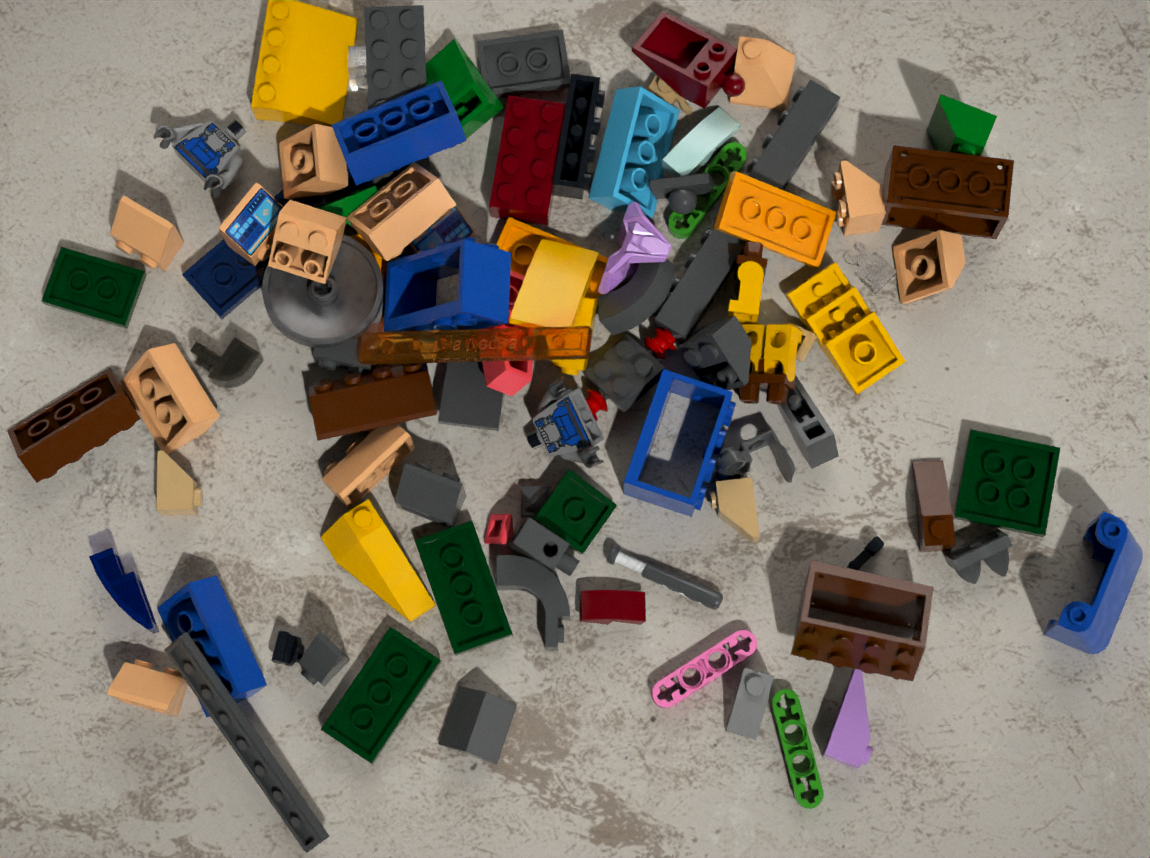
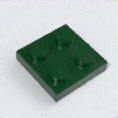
(574, 511)

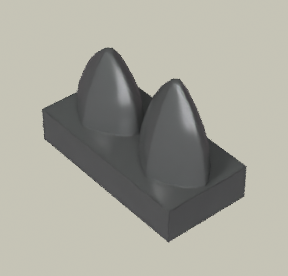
(990, 547)

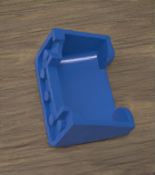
(1092, 625)

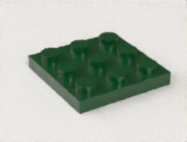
(1007, 483)

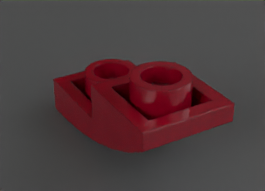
(612, 606)

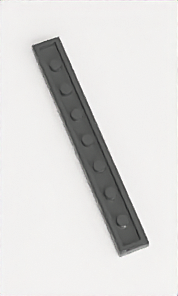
(246, 742)

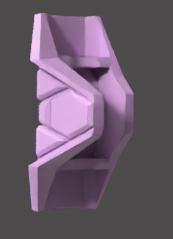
(638, 244)

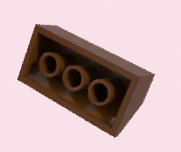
(371, 400)
(73, 425)

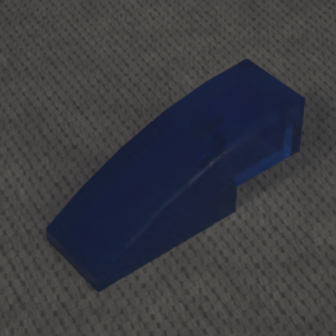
(124, 588)

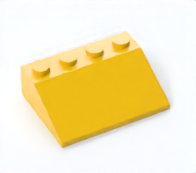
(303, 64)

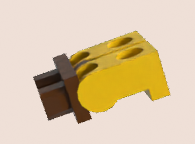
(749, 278)
(771, 362)

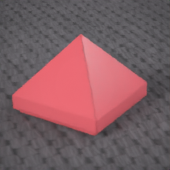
(499, 529)

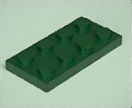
(463, 588)
(381, 695)

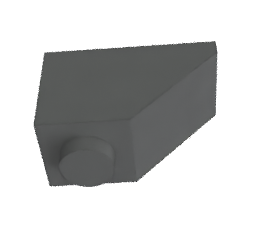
(322, 660)

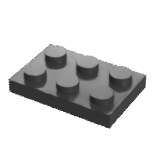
(525, 63)

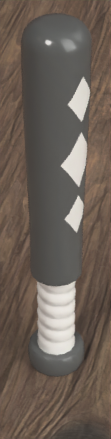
(672, 581)

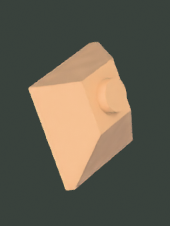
(766, 74)
(928, 264)

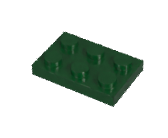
(94, 287)

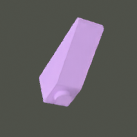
(851, 730)

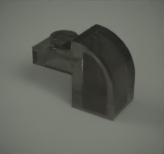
(232, 368)

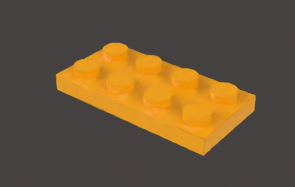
(775, 219)
(523, 242)

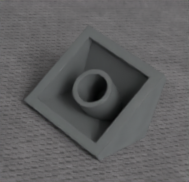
(477, 724)

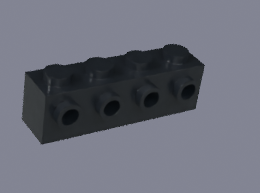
(577, 135)

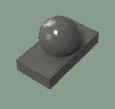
(682, 190)

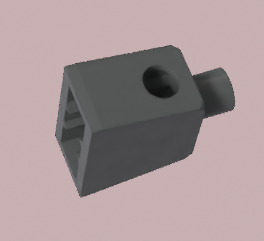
(530, 542)

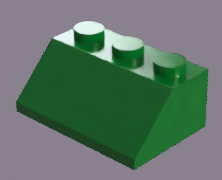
(959, 127)

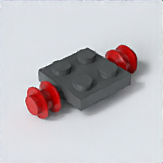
(627, 371)

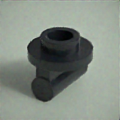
(287, 649)

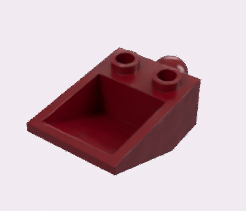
(689, 60)

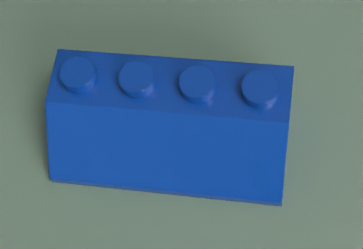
(399, 132)
(209, 620)

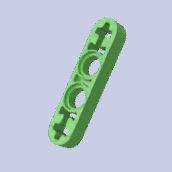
(712, 198)
(802, 747)

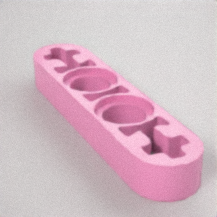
(706, 672)

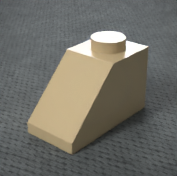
(175, 489)
(737, 506)

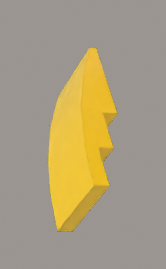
(554, 286)
(845, 328)

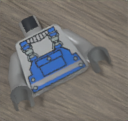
(207, 151)
(566, 426)

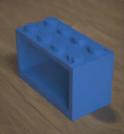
(481, 288)
(698, 392)

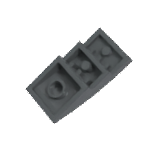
(467, 399)

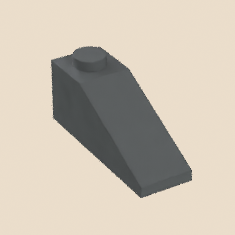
(808, 427)

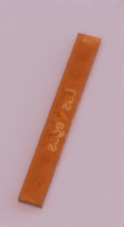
(476, 345)

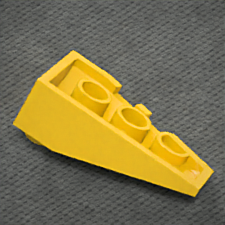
(370, 554)

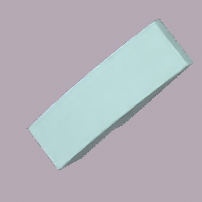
(700, 144)

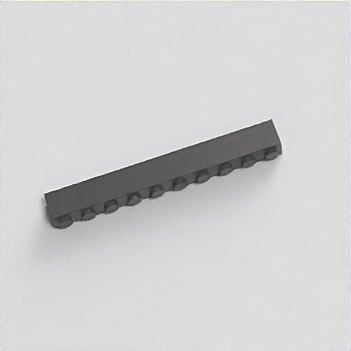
(718, 255)

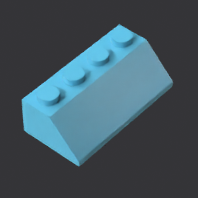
(633, 150)

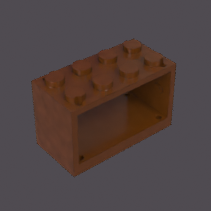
(947, 192)
(869, 598)

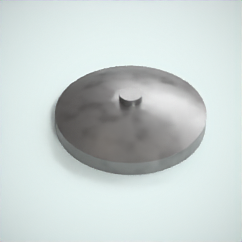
(328, 312)

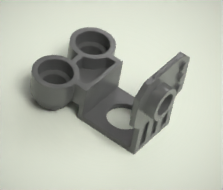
(735, 462)

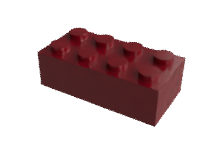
(527, 160)

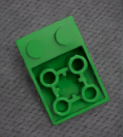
(465, 87)

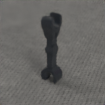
(869, 551)

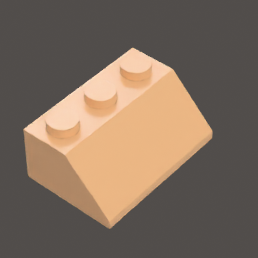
(401, 211)
(169, 397)
(367, 463)

